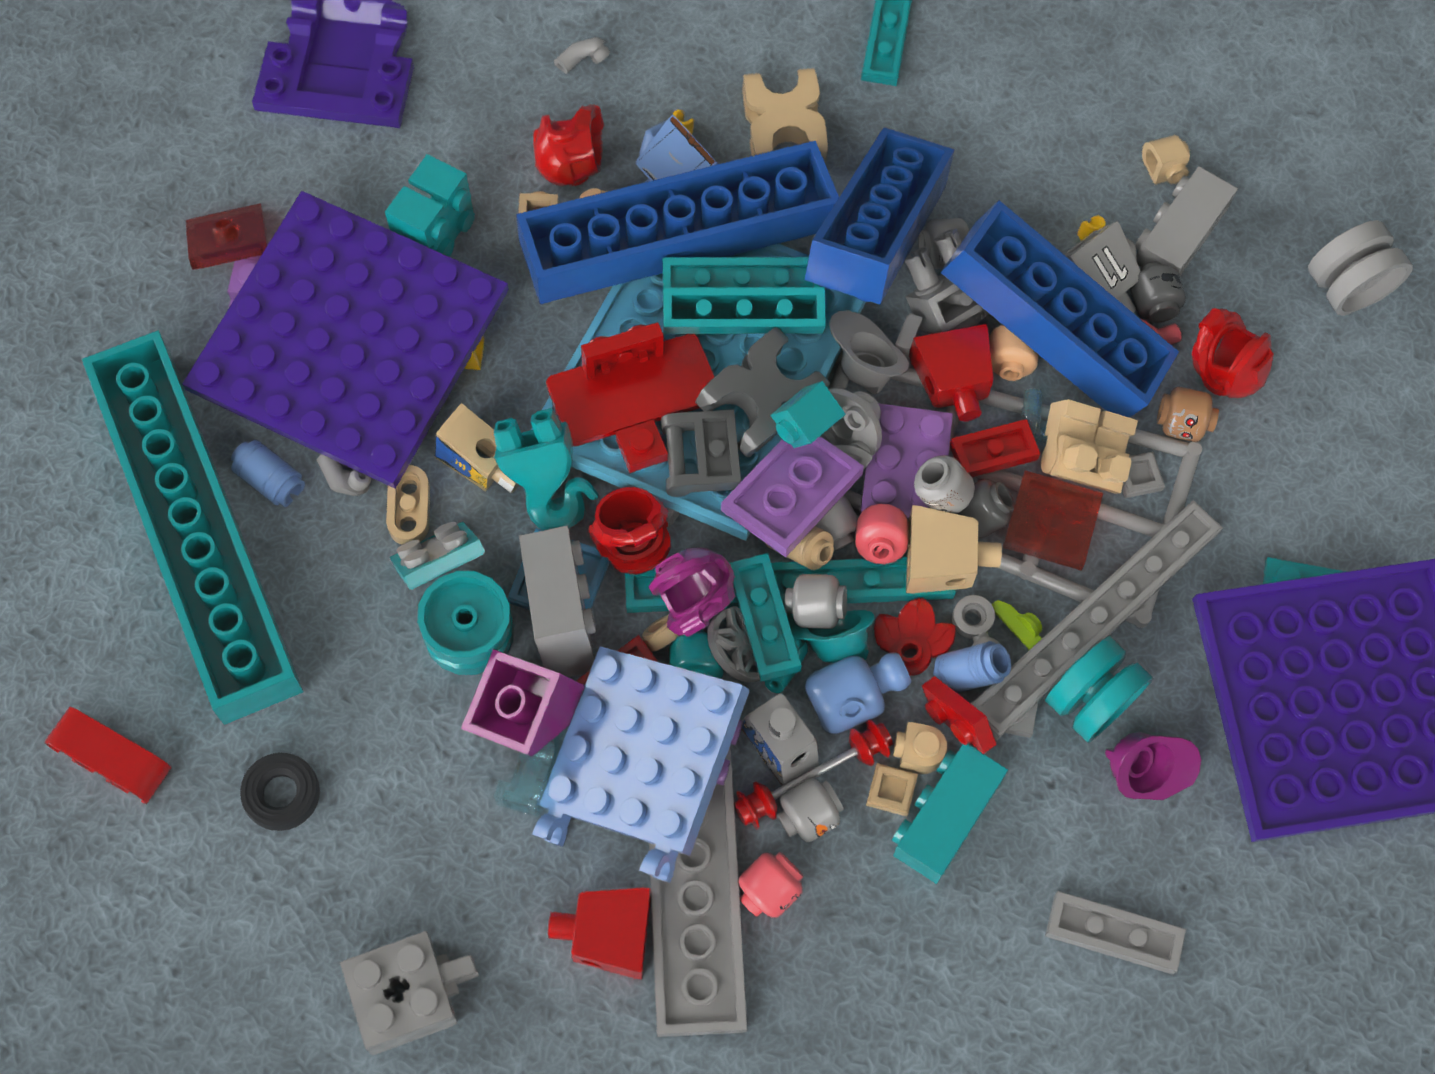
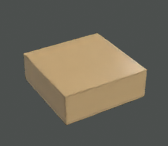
(892, 789)

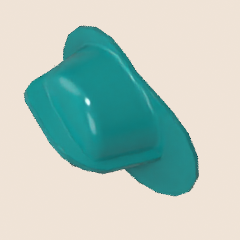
(843, 640)

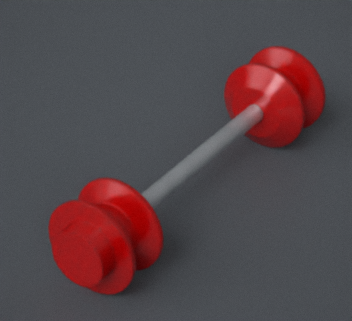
(863, 746)

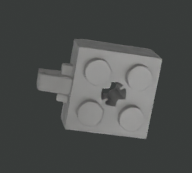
(426, 1004)

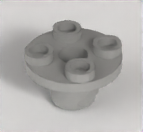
(860, 424)

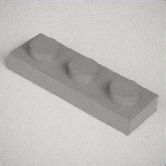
(1115, 932)

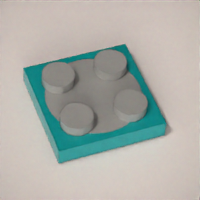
(436, 555)

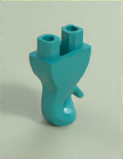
(540, 464)

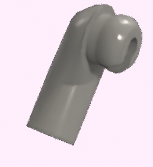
(579, 50)
(341, 480)

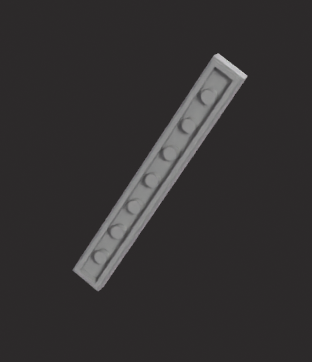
(1097, 617)

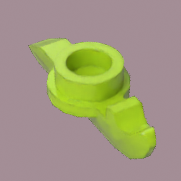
(1024, 626)

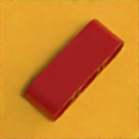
(108, 754)

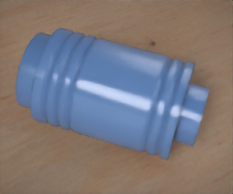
(266, 472)
(973, 666)

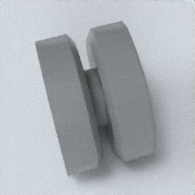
(1360, 267)

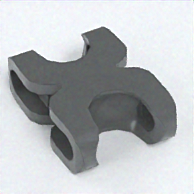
(756, 389)

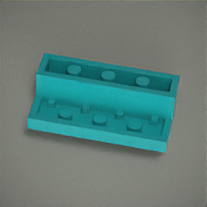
(740, 296)

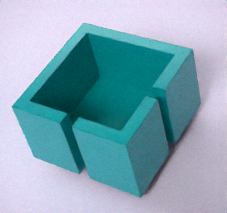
(436, 219)

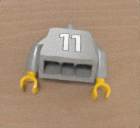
(1107, 258)

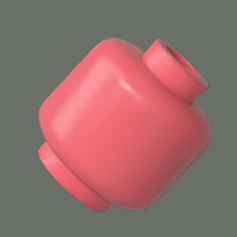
(882, 534)
(770, 885)

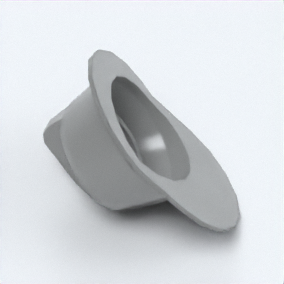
(867, 352)

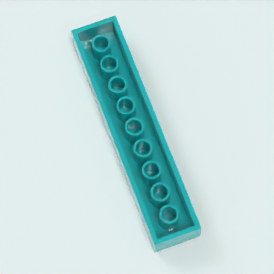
(192, 529)

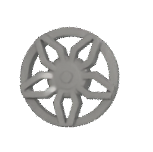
(735, 644)

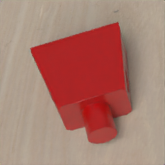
(955, 368)
(607, 929)

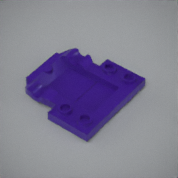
(339, 63)

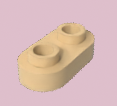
(409, 507)

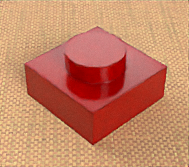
(641, 446)

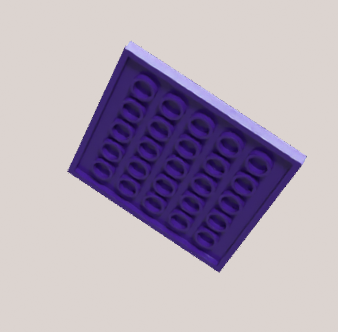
(347, 338)
(1327, 696)

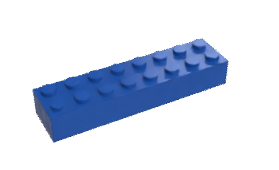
(689, 214)

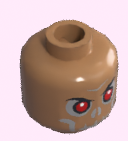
(1187, 414)

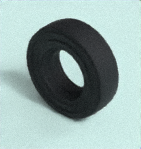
(262, 773)

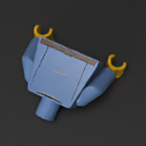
(672, 149)

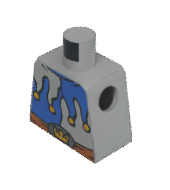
(780, 738)

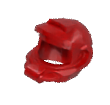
(570, 149)
(1241, 360)
(631, 530)

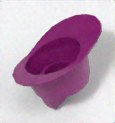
(1153, 765)

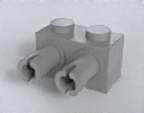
(935, 296)

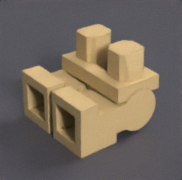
(1087, 445)

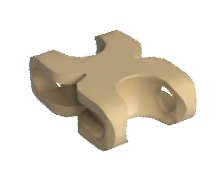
(784, 116)

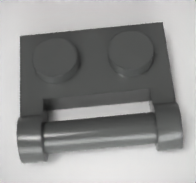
(715, 452)

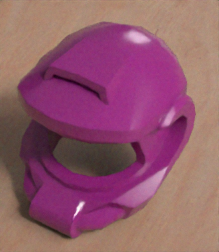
(694, 588)

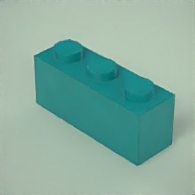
(948, 811)

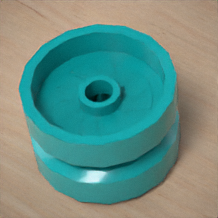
(459, 599)
(1092, 683)

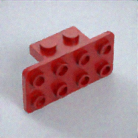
(629, 382)

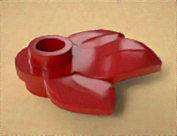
(914, 630)

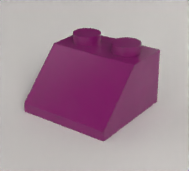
(521, 704)

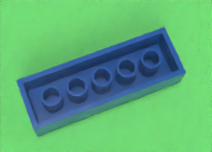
(879, 216)
(1060, 312)

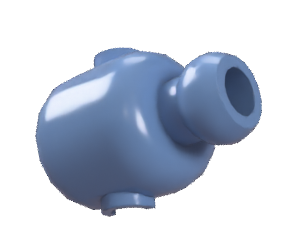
(852, 691)

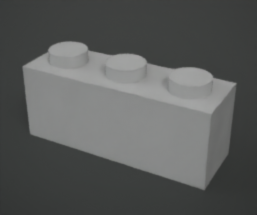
(1186, 222)

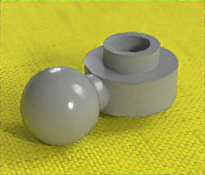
(985, 612)

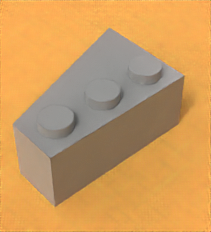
(557, 600)

